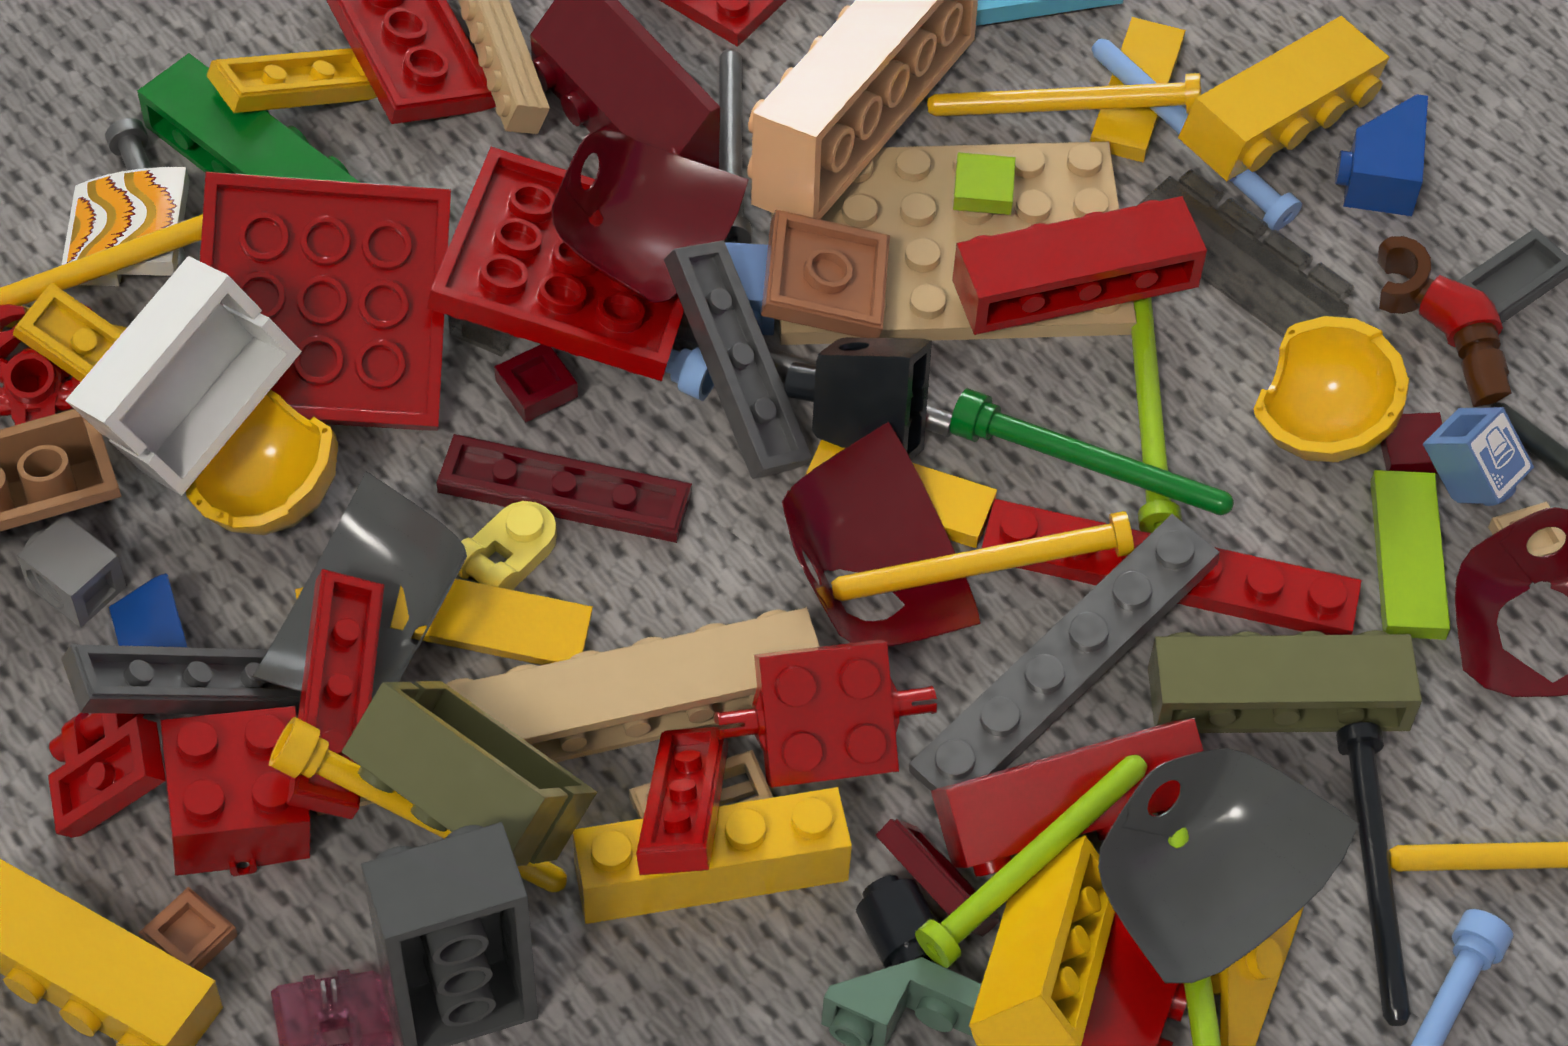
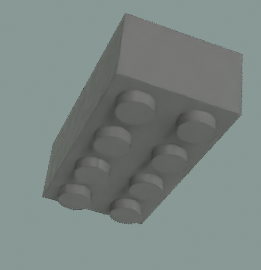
(453, 936)

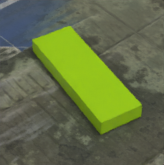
(1409, 554)

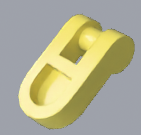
(521, 534)

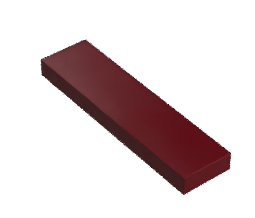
(566, 487)

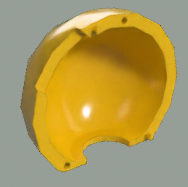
(1333, 390)
(268, 471)

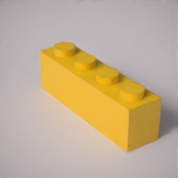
(1284, 98)
(755, 852)
(1046, 956)
(97, 969)

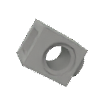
(71, 570)

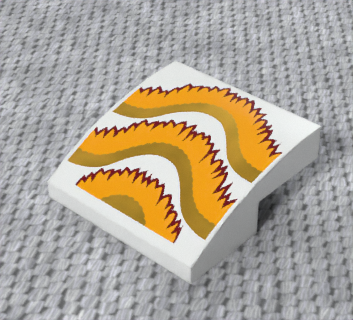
(124, 208)

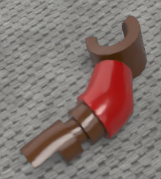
(1452, 307)

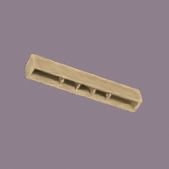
(506, 64)

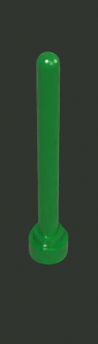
(978, 417)

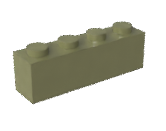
(1284, 681)

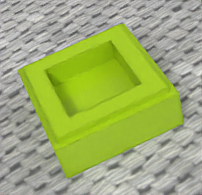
(984, 183)

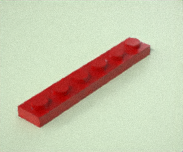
(1235, 587)

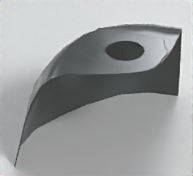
(383, 542)
(1248, 867)

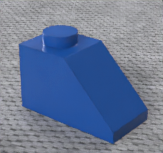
(1386, 160)

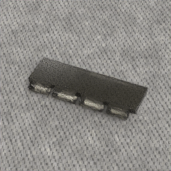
(1256, 275)

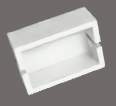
(184, 375)

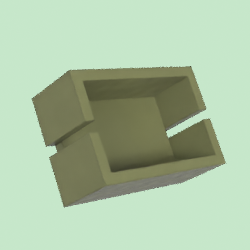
(466, 769)

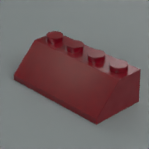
(623, 79)

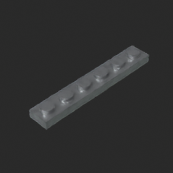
(1068, 657)

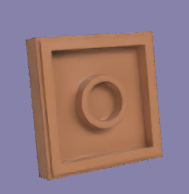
(825, 275)

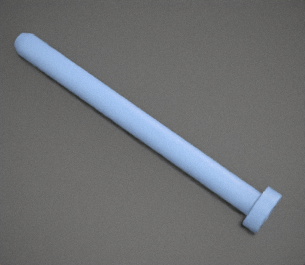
(1278, 209)

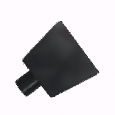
(864, 386)

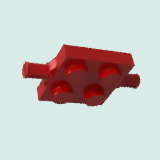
(826, 713)

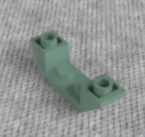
(871, 1005)

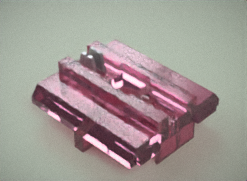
(332, 1004)

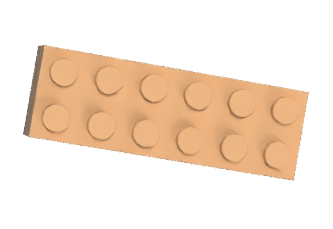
(850, 98)

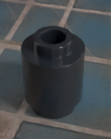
(891, 915)

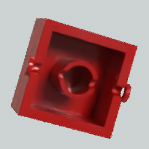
(226, 796)

